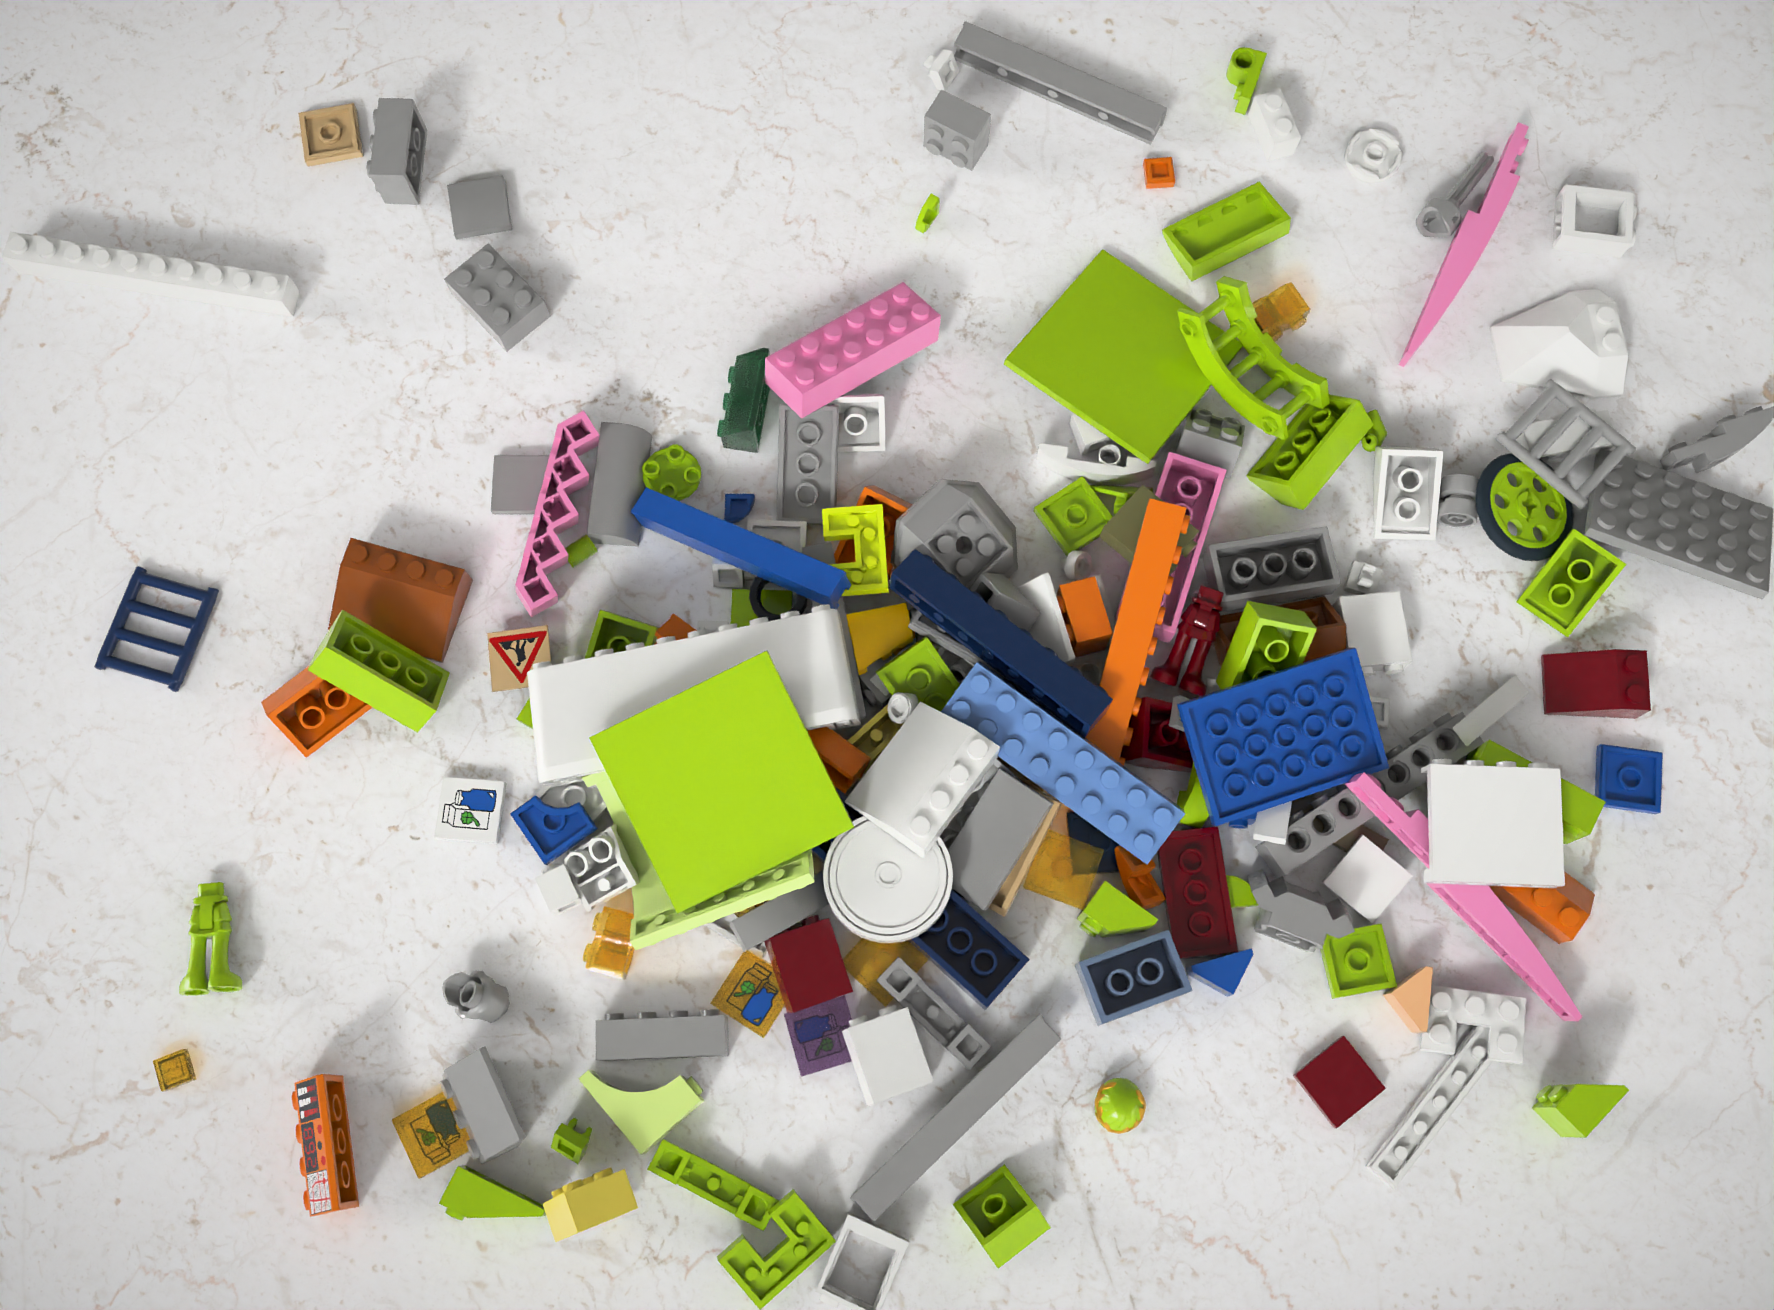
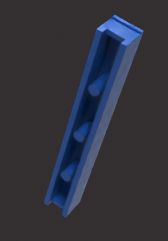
(741, 548)

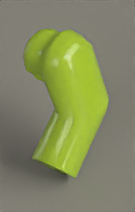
(1376, 433)

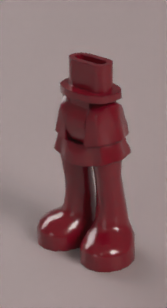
(1198, 622)

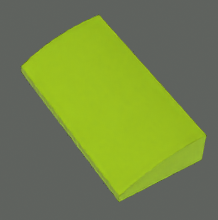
(1226, 231)

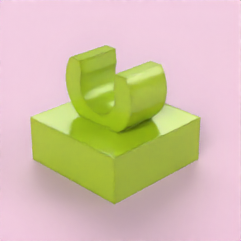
(571, 1143)

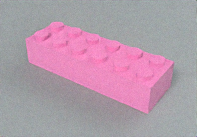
(851, 349)
(1197, 488)

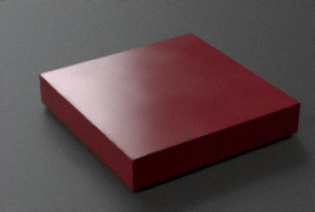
(1339, 1082)

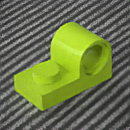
(1245, 77)

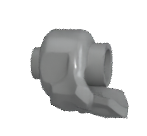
(476, 996)

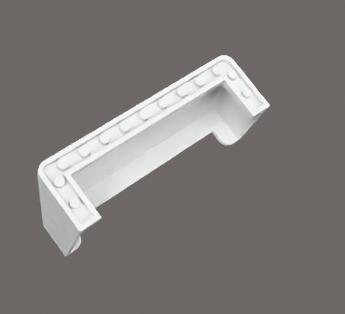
(597, 692)

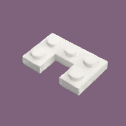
(1500, 1013)

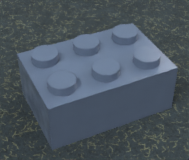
(1133, 977)

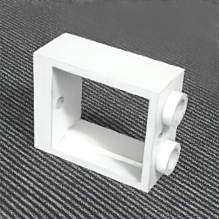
(1569, 239)
(834, 1296)

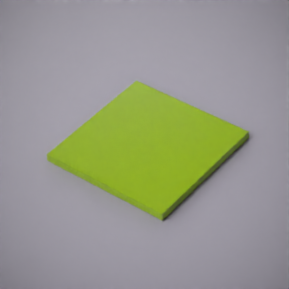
(1117, 356)
(722, 781)

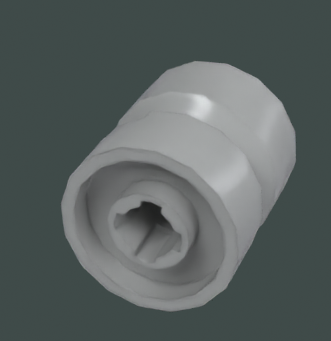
(1458, 502)

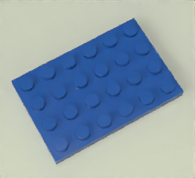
(1283, 736)

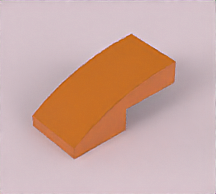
(1138, 879)

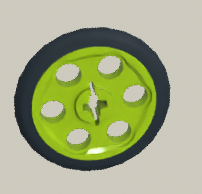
(1495, 519)

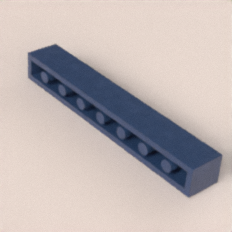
(1000, 642)

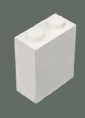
(1376, 630)
(887, 1054)

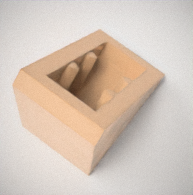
(1412, 999)

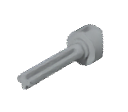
(1444, 213)

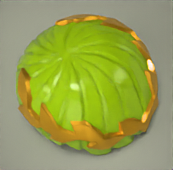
(1119, 1105)

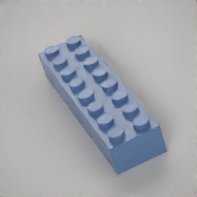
(1065, 763)

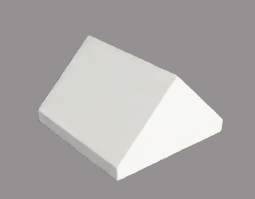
(861, 422)

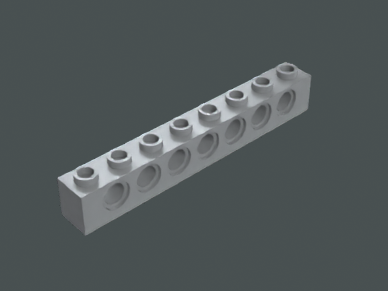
(1284, 858)

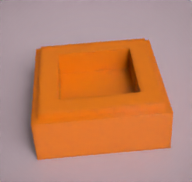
(1159, 172)

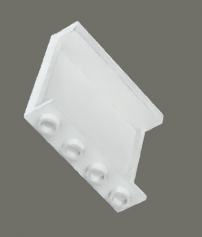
(1494, 824)

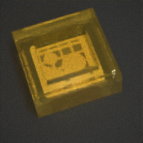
(174, 1070)

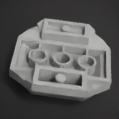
(952, 512)

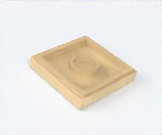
(330, 134)

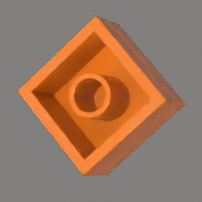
(1084, 616)

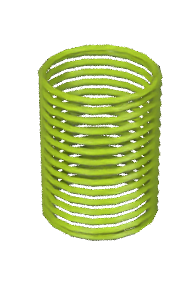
(575, 547)

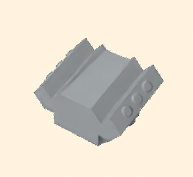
(1296, 913)

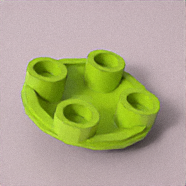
(672, 472)

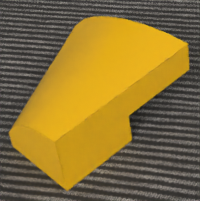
(878, 633)

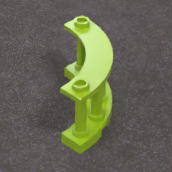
(1262, 350)

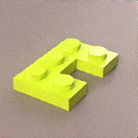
(866, 527)

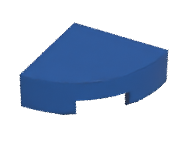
(738, 507)

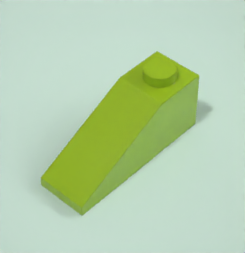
(479, 1196)

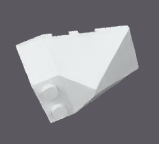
(1567, 340)

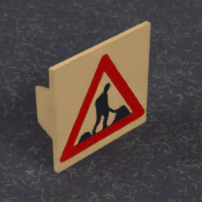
(514, 654)

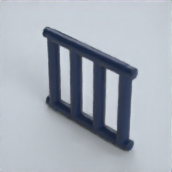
(185, 653)

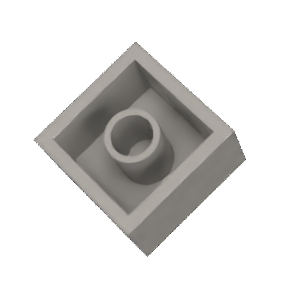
(956, 130)

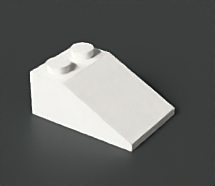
(1406, 492)

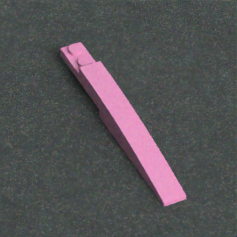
(1469, 241)
(1472, 903)

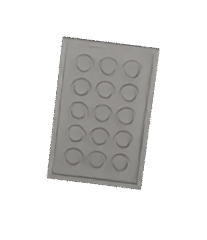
(1683, 524)

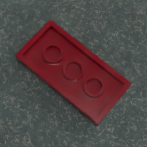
(1197, 893)

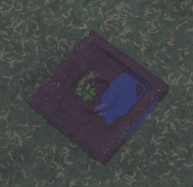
(819, 1036)

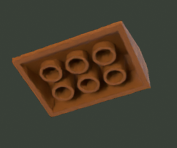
(402, 596)

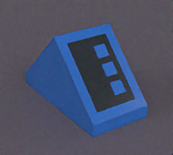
(1222, 973)

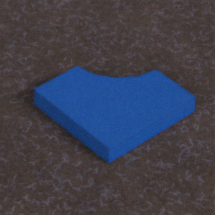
(553, 829)

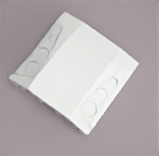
(600, 868)

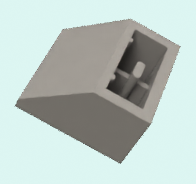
(1211, 439)
(1004, 596)

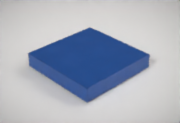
(1629, 778)

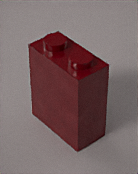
(808, 964)

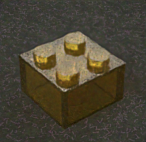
(1064, 869)

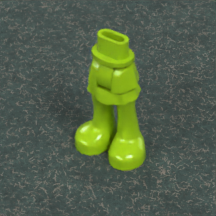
(209, 921)

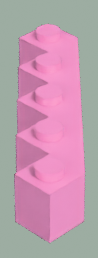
(554, 512)

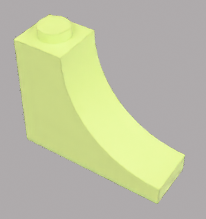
(648, 1114)

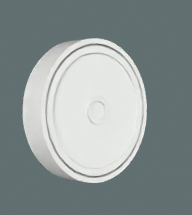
(884, 886)

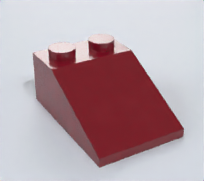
(1596, 683)
(1154, 741)

